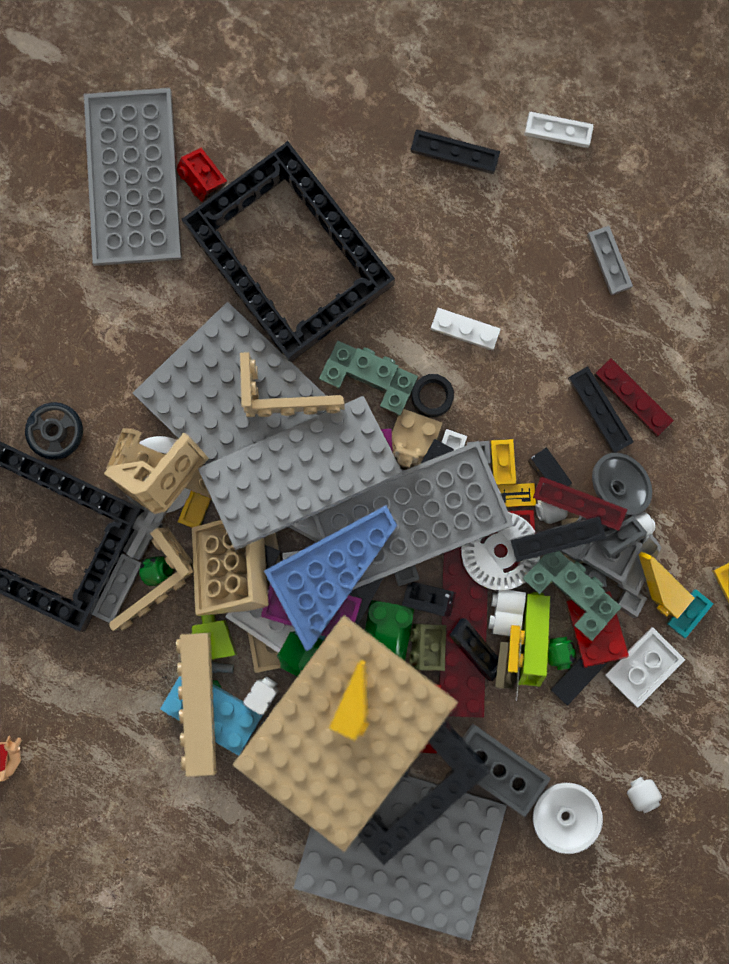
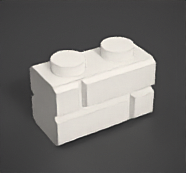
(261, 695)

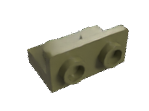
(428, 647)

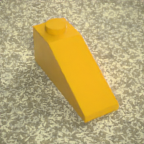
(664, 588)
(353, 708)

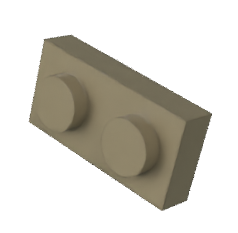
(504, 678)

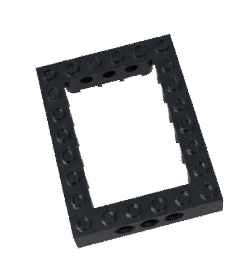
(246, 189)
(75, 612)
(466, 773)

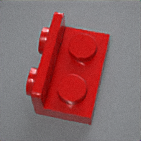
(200, 174)

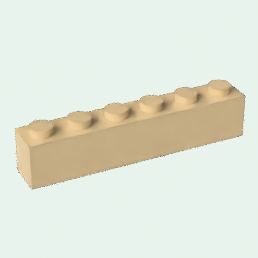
(197, 704)

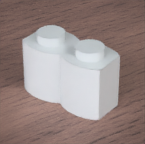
(508, 611)

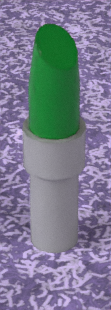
(224, 668)

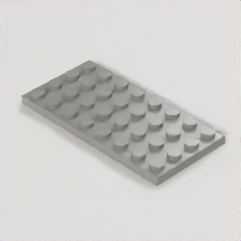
(132, 177)
(299, 472)
(434, 509)

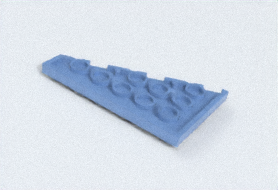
(324, 574)

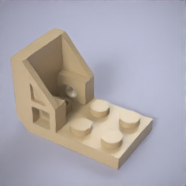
(164, 481)

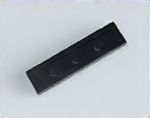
(455, 151)
(600, 410)
(558, 538)

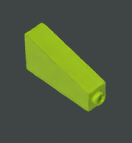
(535, 639)

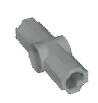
(141, 536)

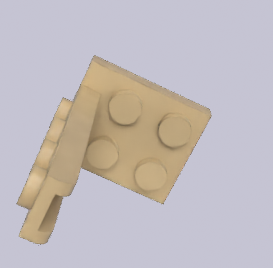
(285, 406)
(413, 438)
(129, 450)
(177, 559)

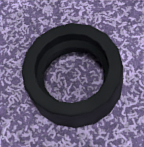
(432, 412)

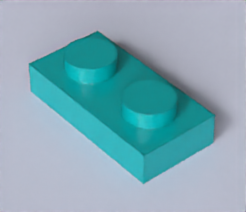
(691, 615)

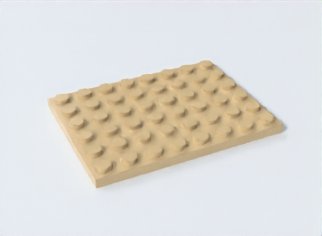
(324, 774)

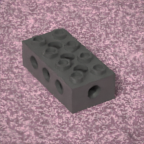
(500, 785)

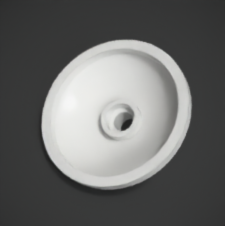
(582, 824)

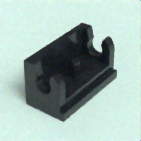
(429, 599)

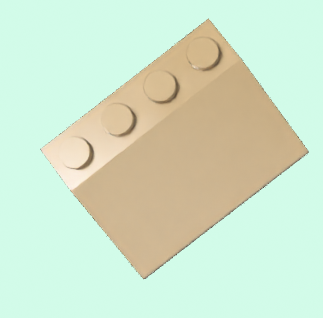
(227, 577)

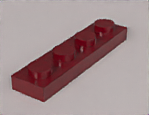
(633, 397)
(579, 503)

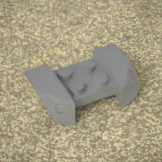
(623, 567)

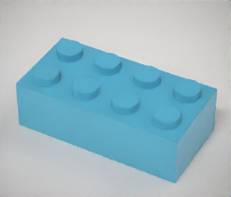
(232, 719)

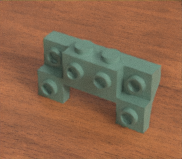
(371, 370)
(579, 587)

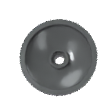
(622, 482)

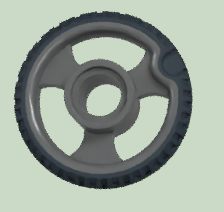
(70, 419)

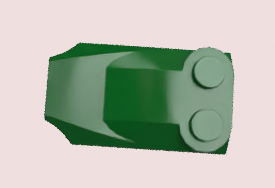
(390, 625)
(294, 656)

